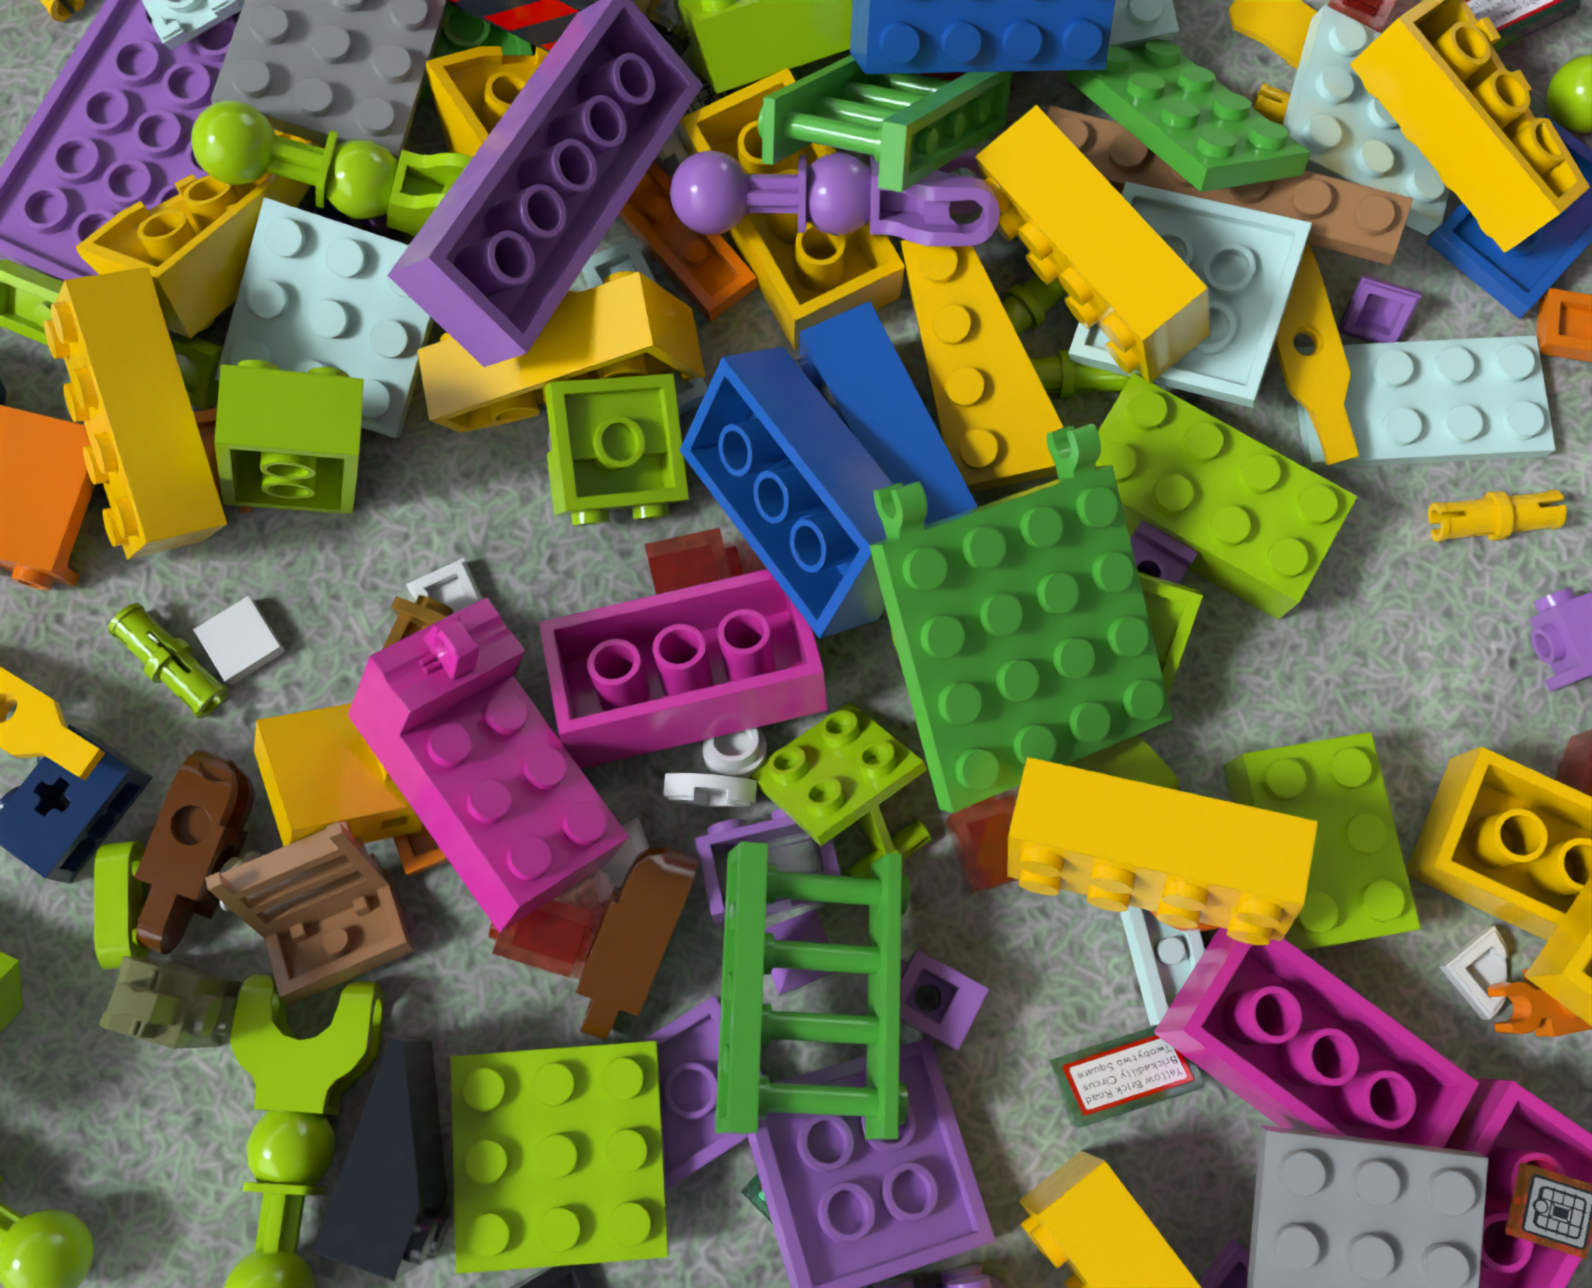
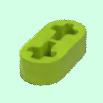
(118, 902)

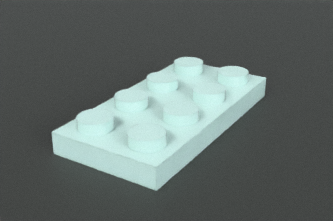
(1441, 402)

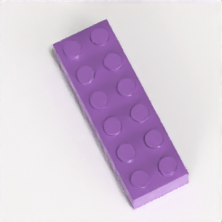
(548, 182)

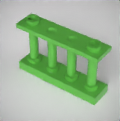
(899, 118)
(749, 1023)

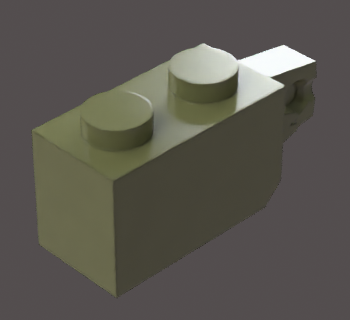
(171, 1004)

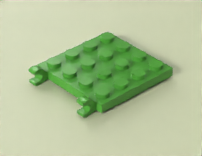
(1020, 624)

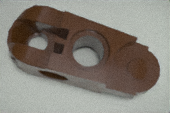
(190, 841)
(634, 936)

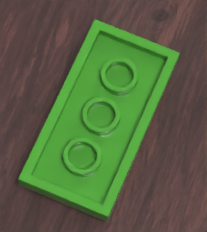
(1190, 118)

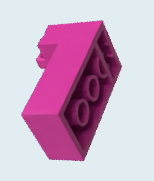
(483, 764)

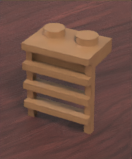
(319, 909)

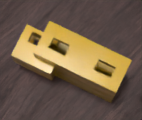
(326, 773)

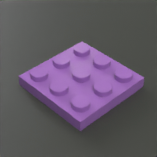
(869, 1207)

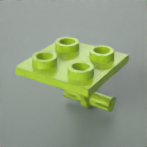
(840, 777)

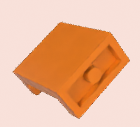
(41, 496)

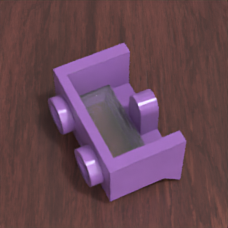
(787, 848)

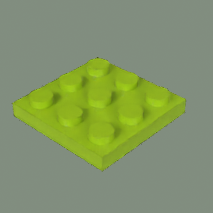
(558, 1157)

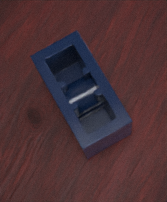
(63, 841)

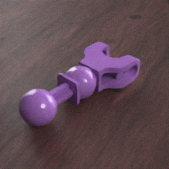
(836, 197)

